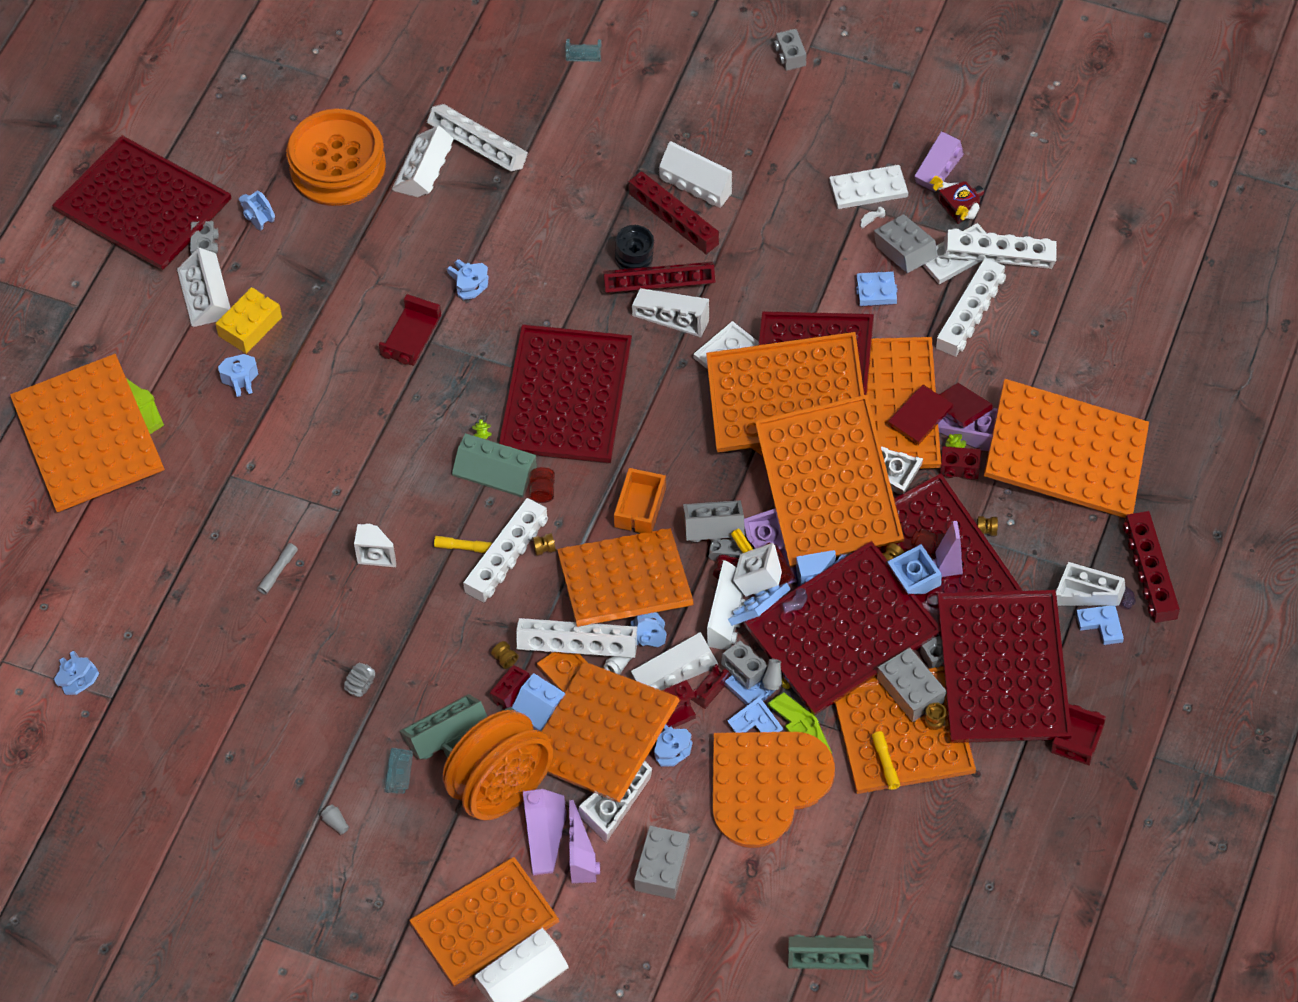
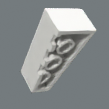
(672, 310)
(900, 469)
(677, 664)
(605, 814)

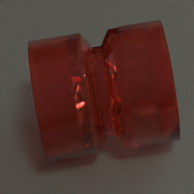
(542, 484)

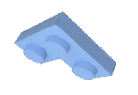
(1103, 618)
(755, 715)

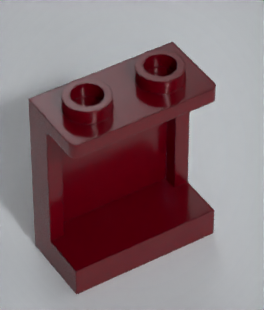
(683, 711)
(1086, 732)

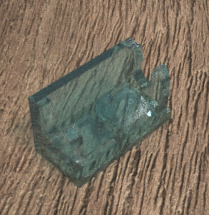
(583, 52)
(398, 771)

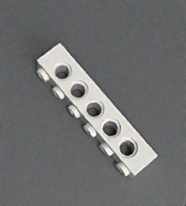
(478, 137)
(1008, 255)
(970, 307)
(507, 540)
(568, 638)

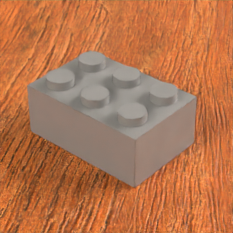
(905, 243)
(713, 520)
(910, 684)
(662, 862)

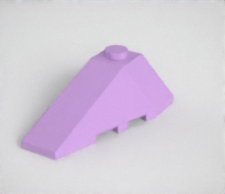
(975, 434)
(765, 529)
(949, 553)
(545, 824)
(582, 856)

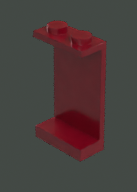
(411, 330)

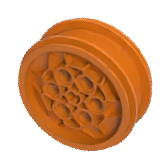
(336, 157)
(497, 764)

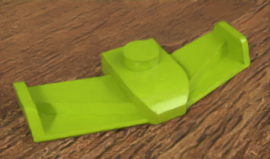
(147, 407)
(798, 716)

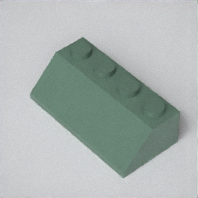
(494, 465)
(443, 725)
(830, 952)

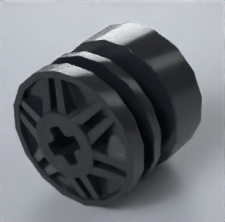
(634, 247)

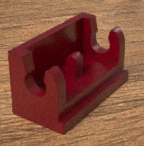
(509, 686)
(710, 687)

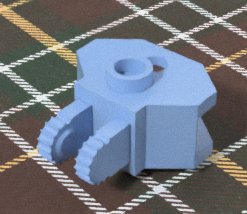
(257, 209)
(469, 278)
(238, 374)
(650, 631)
(75, 673)
(670, 744)

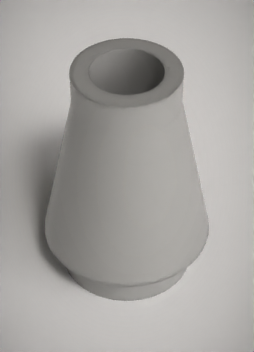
(772, 677)
(334, 818)

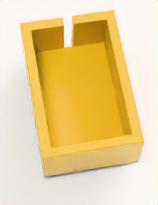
(248, 320)

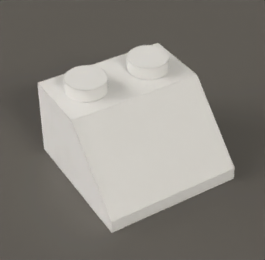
(373, 547)
(758, 570)

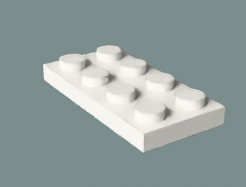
(868, 186)
(945, 268)

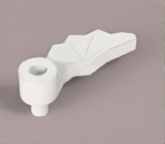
(868, 218)

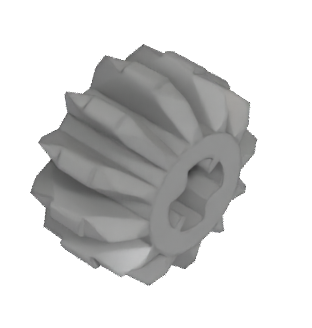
(359, 679)

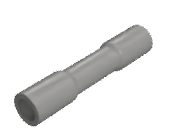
(285, 557)

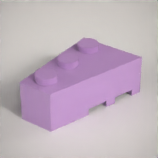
(940, 160)

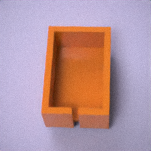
(640, 501)

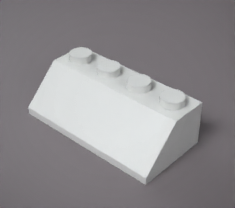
(423, 162)
(696, 175)
(203, 288)
(727, 598)
(522, 970)

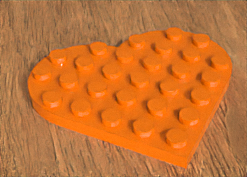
(763, 781)

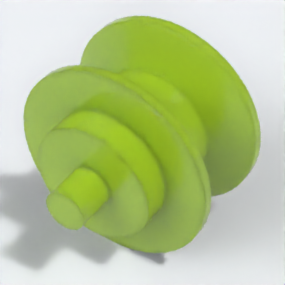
(482, 429)
(955, 441)

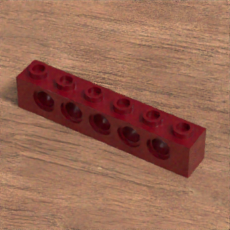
(674, 212)
(659, 276)
(1143, 524)

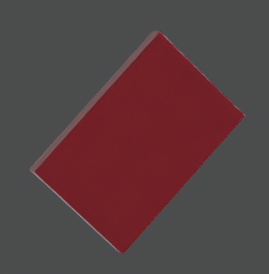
(966, 405)
(920, 414)

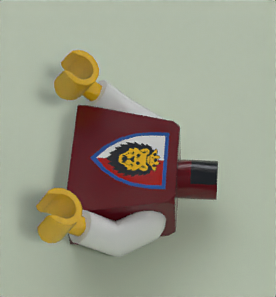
(958, 198)

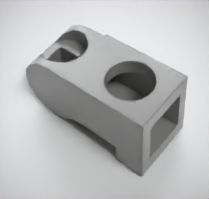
(724, 547)

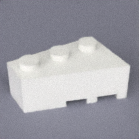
(1089, 587)

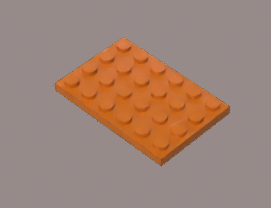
(483, 921)

